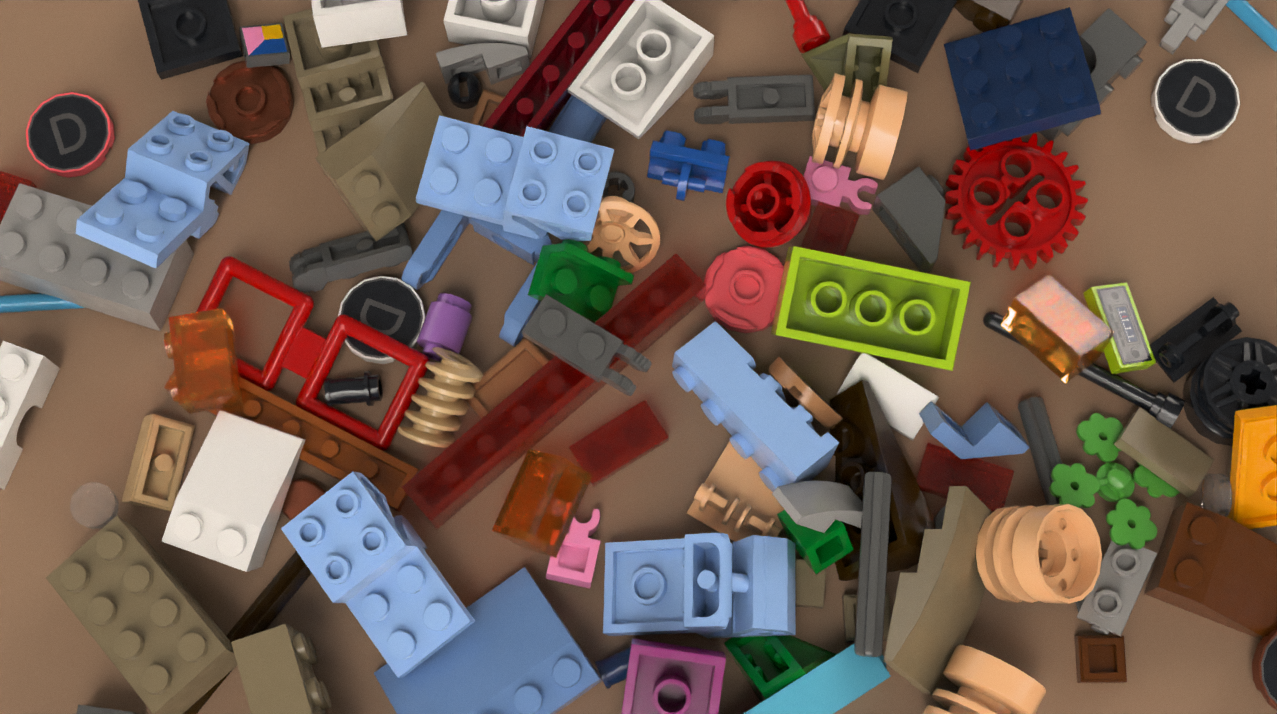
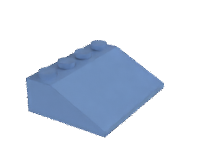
(504, 663)

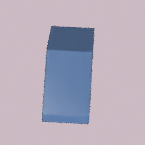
(981, 436)

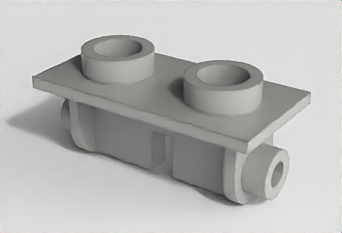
(1117, 588)

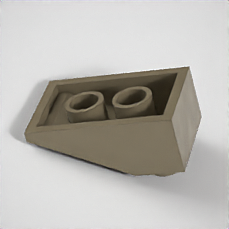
(383, 161)

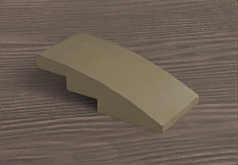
(338, 83)
(942, 598)

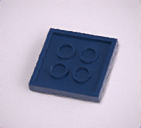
(1021, 79)

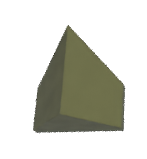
(854, 57)

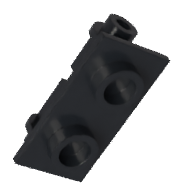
(1195, 338)

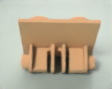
(736, 499)

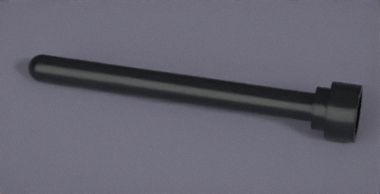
(1162, 407)

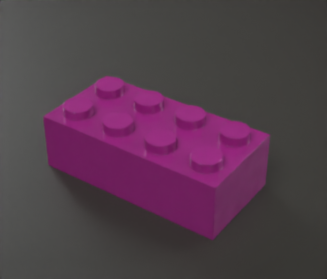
(672, 679)

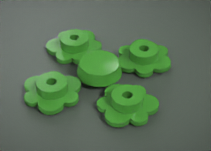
(1111, 482)

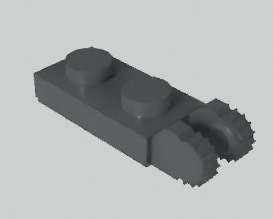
(757, 99)
(348, 258)
(582, 344)

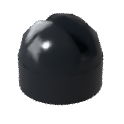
(474, 90)

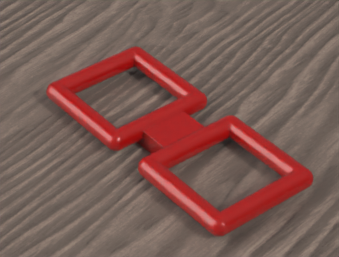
(314, 354)

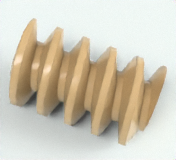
(442, 400)

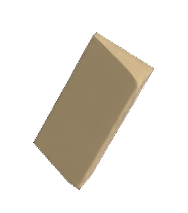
(158, 463)

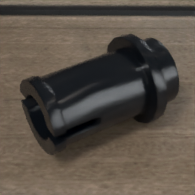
(354, 390)

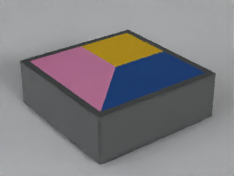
(264, 45)

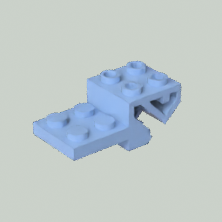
(516, 181)
(166, 190)
(379, 572)
(700, 586)

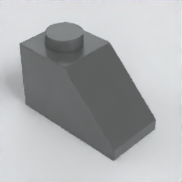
(914, 216)

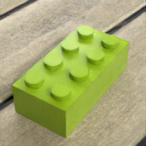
(870, 308)

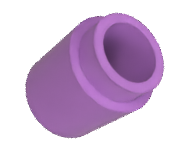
(445, 325)

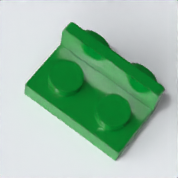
(578, 278)

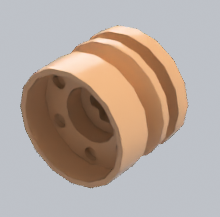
(859, 126)
(1039, 554)
(986, 686)

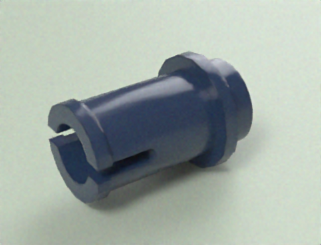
(614, 668)

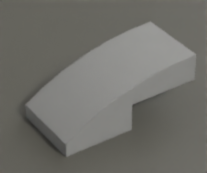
(498, 59)
(820, 503)

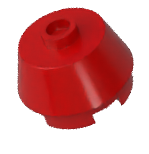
(769, 204)

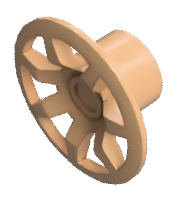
(616, 230)

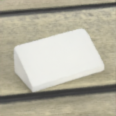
(896, 394)

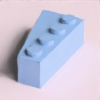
(751, 409)

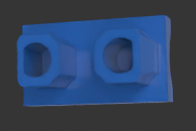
(686, 166)

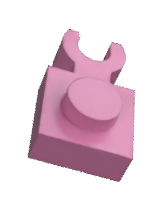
(833, 187)
(577, 554)

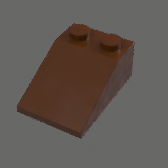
(1217, 571)

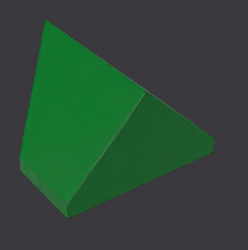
(774, 661)

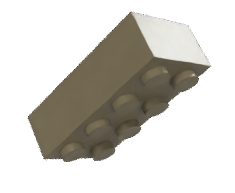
(144, 618)
(280, 672)

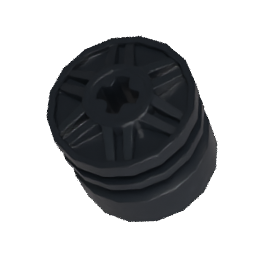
(1216, 388)

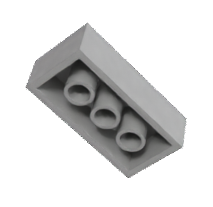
(49, 258)

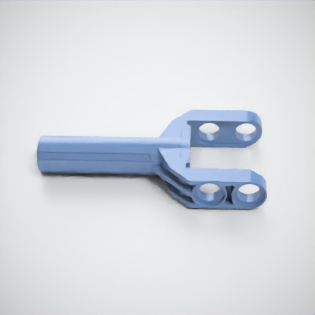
(574, 121)

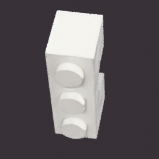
(23, 384)

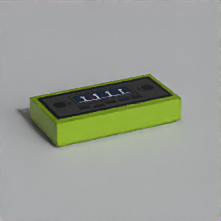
(1129, 345)

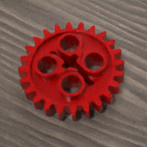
(1042, 227)

